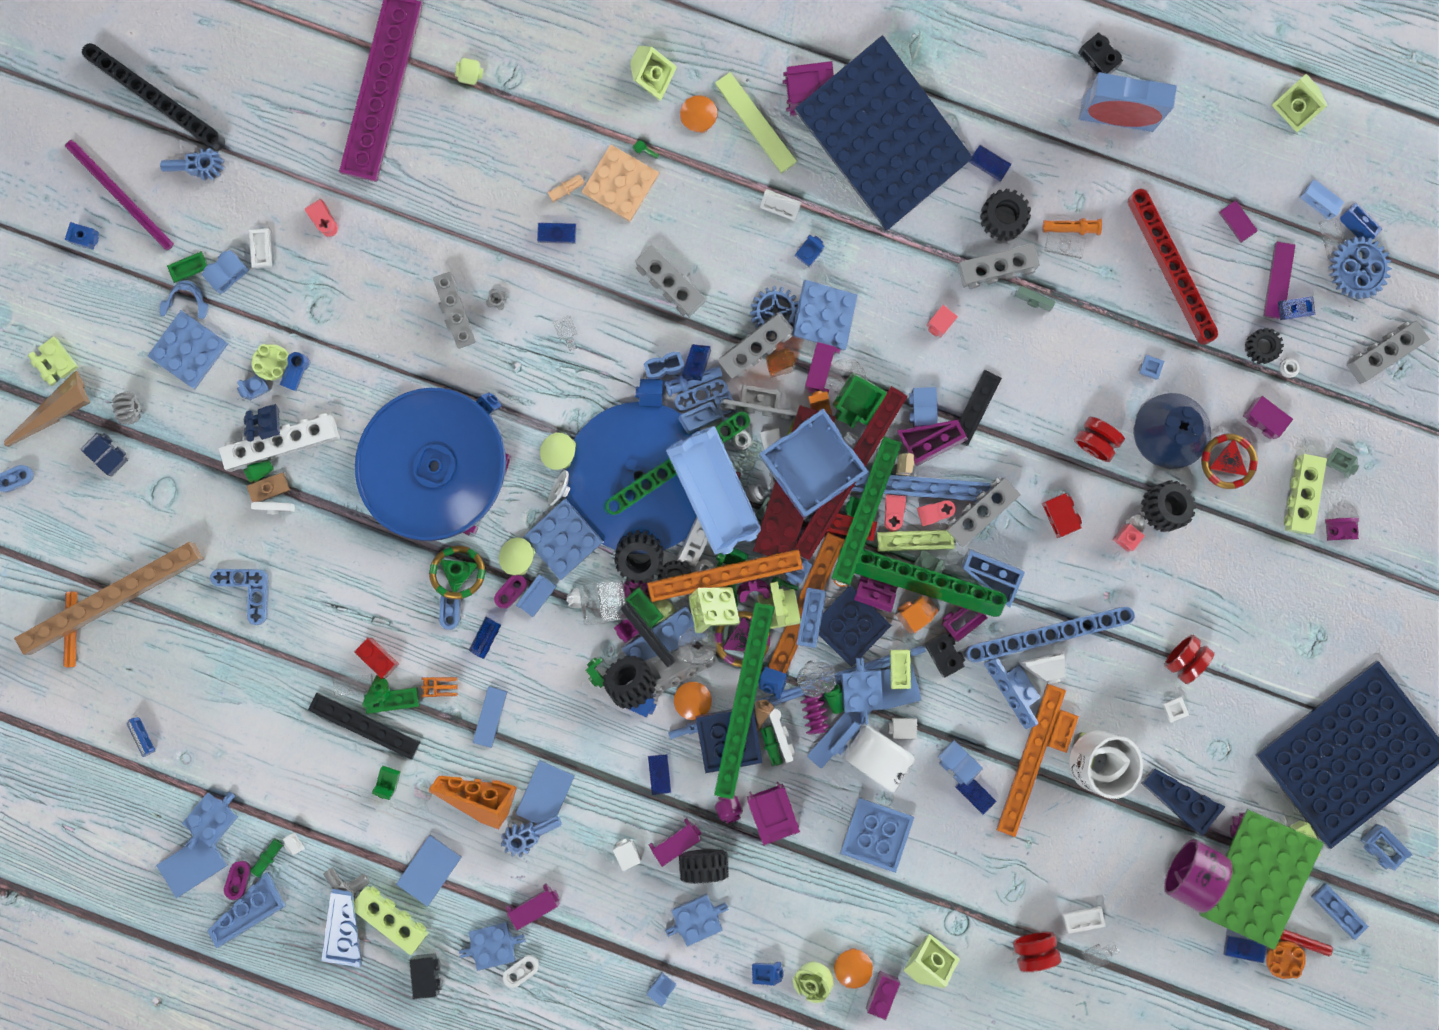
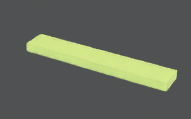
(755, 122)

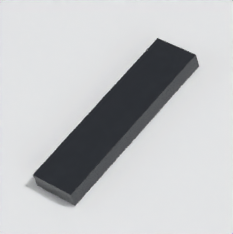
(978, 403)

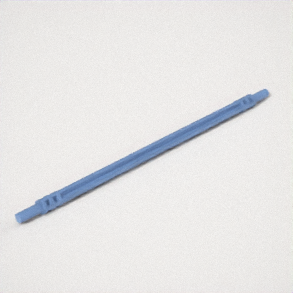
(796, 691)

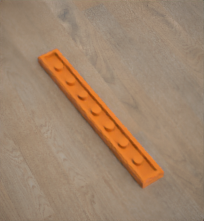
(725, 575)
(816, 580)
(1031, 760)

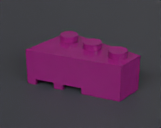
(932, 440)

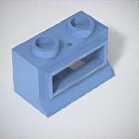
(1370, 846)

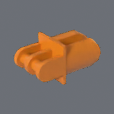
(437, 686)

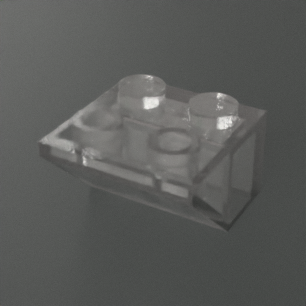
(602, 602)

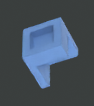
(661, 989)

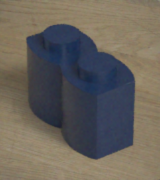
(104, 454)

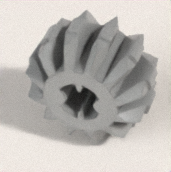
(126, 408)

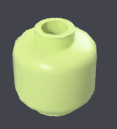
(468, 71)

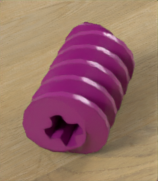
(815, 714)

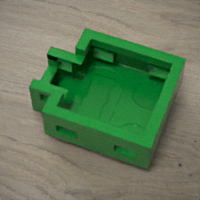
(858, 400)

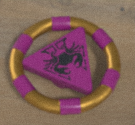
(737, 640)

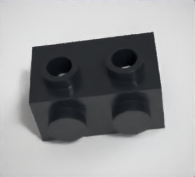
(1100, 55)
(944, 654)
(425, 976)

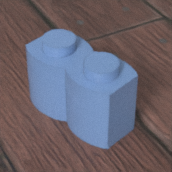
(224, 272)
(667, 365)
(924, 406)
(960, 763)

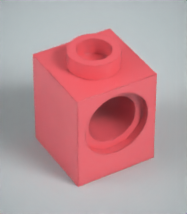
(941, 321)
(1128, 537)

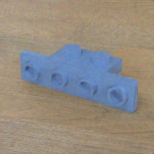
(1016, 689)
(836, 738)

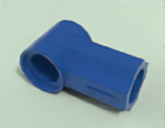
(293, 373)

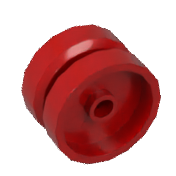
(1099, 439)
(1189, 659)
(1037, 951)

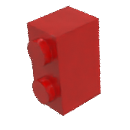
(1062, 515)
(376, 658)

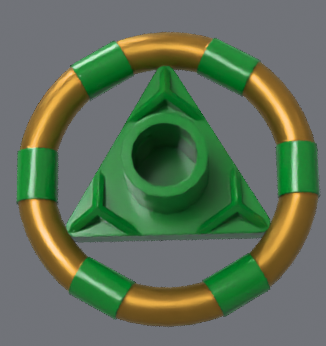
(457, 572)

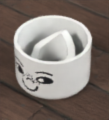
(879, 758)
(1122, 766)

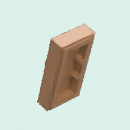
(268, 488)

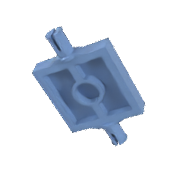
(862, 691)
(210, 820)
(696, 919)
(492, 946)

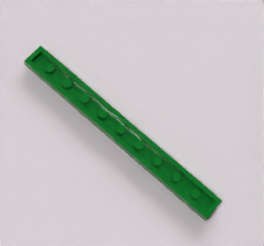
(744, 701)

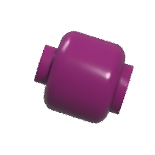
(728, 809)

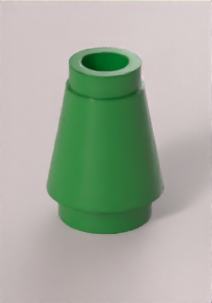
(258, 470)
(835, 699)

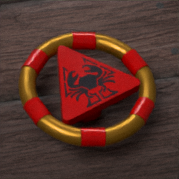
(1229, 461)

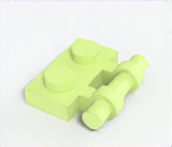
(57, 357)

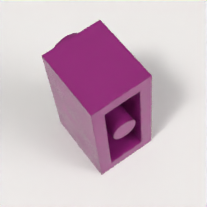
(1267, 418)
(882, 995)

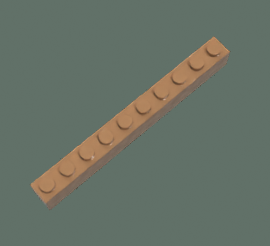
(108, 598)

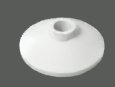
(559, 488)

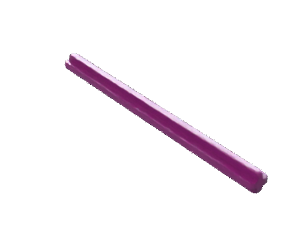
(119, 195)

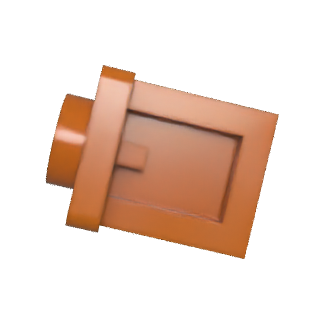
(819, 401)

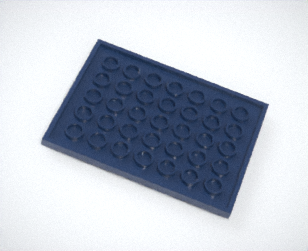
(883, 133)
(1352, 754)

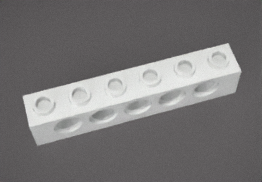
(327, 433)

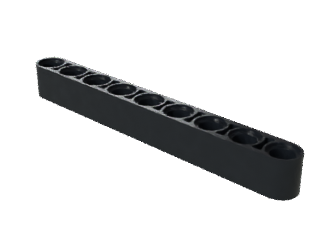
(145, 93)

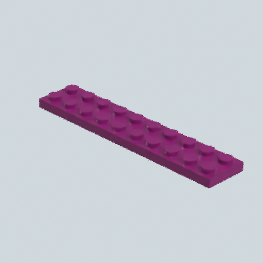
(380, 89)

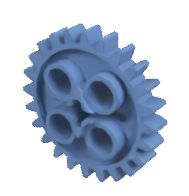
(1359, 267)

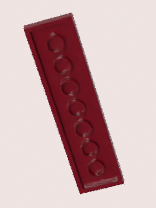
(781, 519)

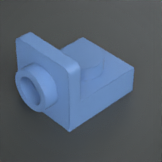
(252, 387)
(798, 576)

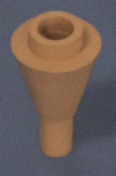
(762, 710)

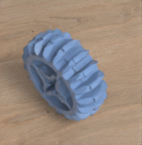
(766, 312)

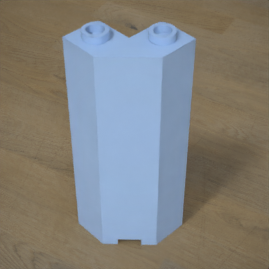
(714, 490)

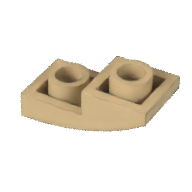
(904, 464)

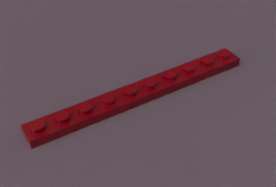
(864, 450)

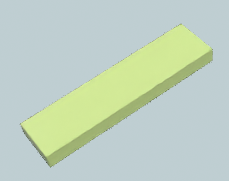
(914, 540)

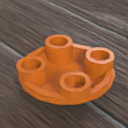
(698, 113)
(692, 700)
(1286, 960)
(853, 968)

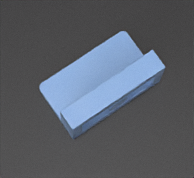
(1322, 200)

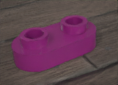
(510, 591)
(237, 879)

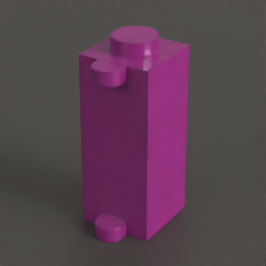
(820, 367)
(676, 843)
(533, 907)

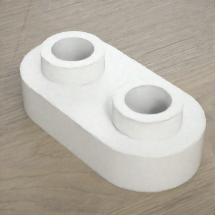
(521, 970)

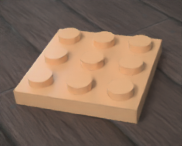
(620, 183)

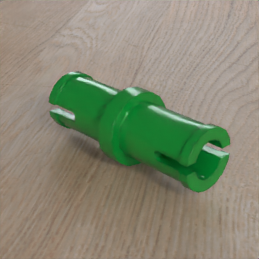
(771, 745)
(266, 857)

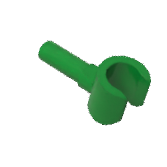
(639, 146)
(781, 582)

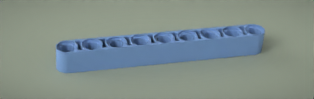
(1058, 634)

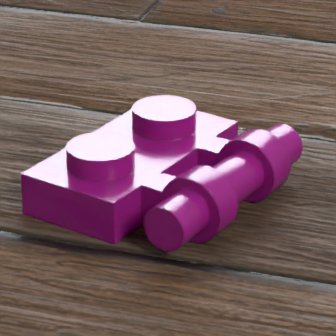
(876, 593)

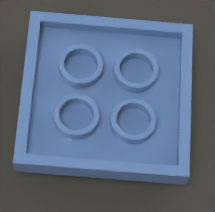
(824, 314)
(187, 349)
(563, 539)
(877, 835)

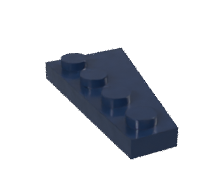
(1190, 806)

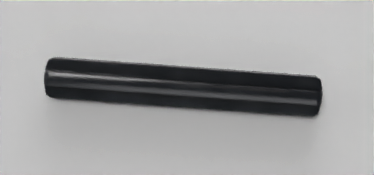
(648, 634)

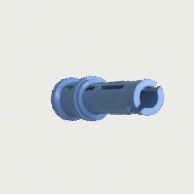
(684, 384)

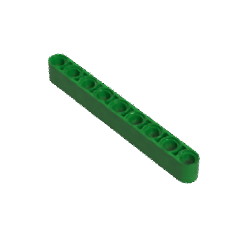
(651, 476)
(930, 583)

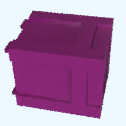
(804, 80)
(773, 814)

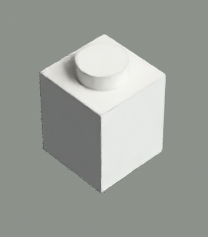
(903, 728)
(626, 854)

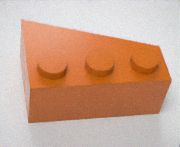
(917, 613)

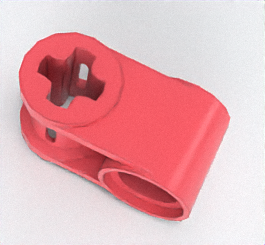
(320, 215)
(894, 509)
(932, 513)

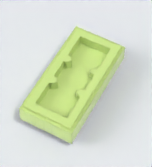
(900, 669)

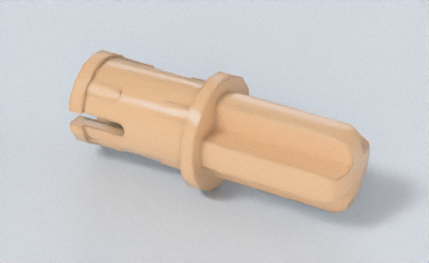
(566, 188)

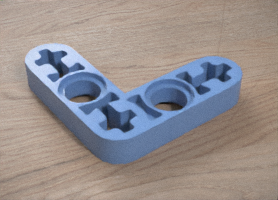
(717, 397)
(253, 587)

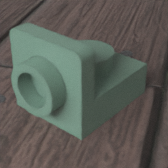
(1343, 462)
(929, 562)

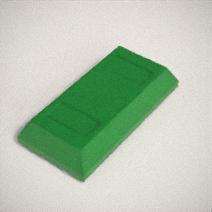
(187, 267)
(644, 607)

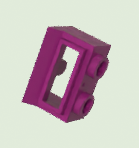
(967, 628)

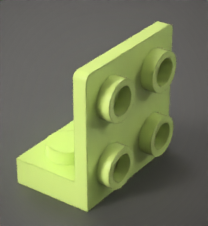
(713, 608)

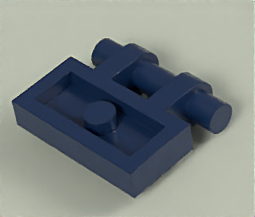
(267, 423)

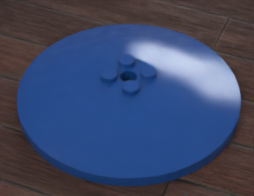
(397, 459)
(605, 461)

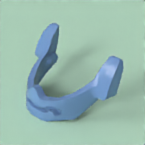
(185, 285)

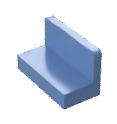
(536, 595)

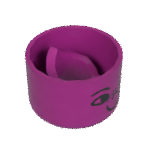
(1198, 876)

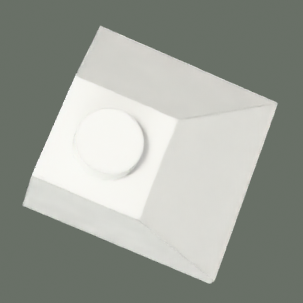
(1046, 668)

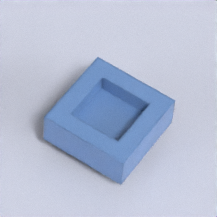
(1151, 367)

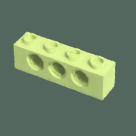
(1313, 487)
(378, 919)

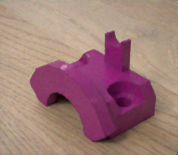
(1342, 529)
(753, 585)

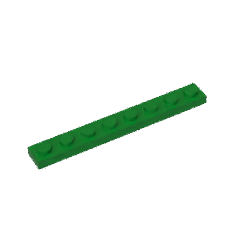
(866, 511)

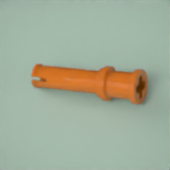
(1082, 226)

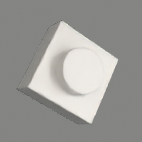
(1175, 709)
(293, 844)

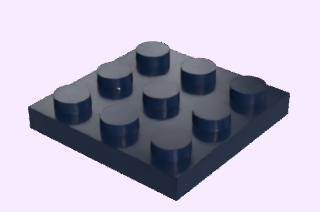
(851, 626)
(712, 736)

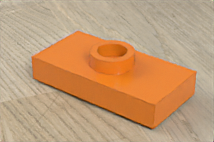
(1063, 731)

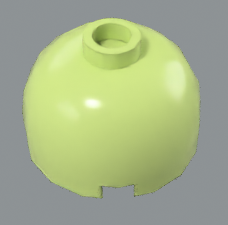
(813, 981)

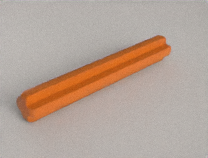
(70, 640)

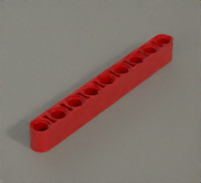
(1174, 257)

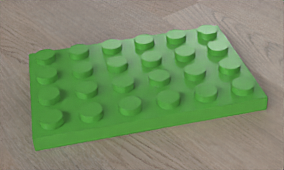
(1266, 878)

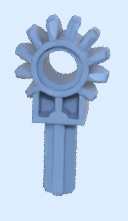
(195, 164)
(527, 834)

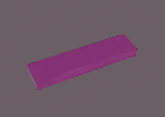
(1279, 278)

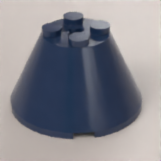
(1171, 430)

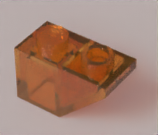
(780, 362)

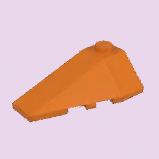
(480, 800)

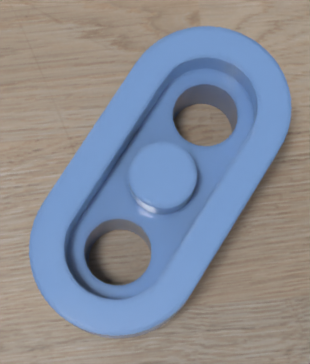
(15, 478)
(448, 610)

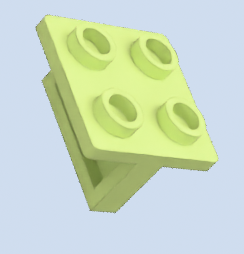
(786, 606)

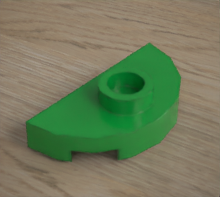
(377, 692)

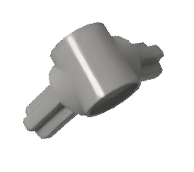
(336, 883)

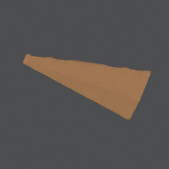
(63, 401)

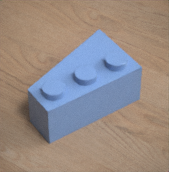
(993, 573)

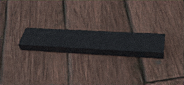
(364, 726)

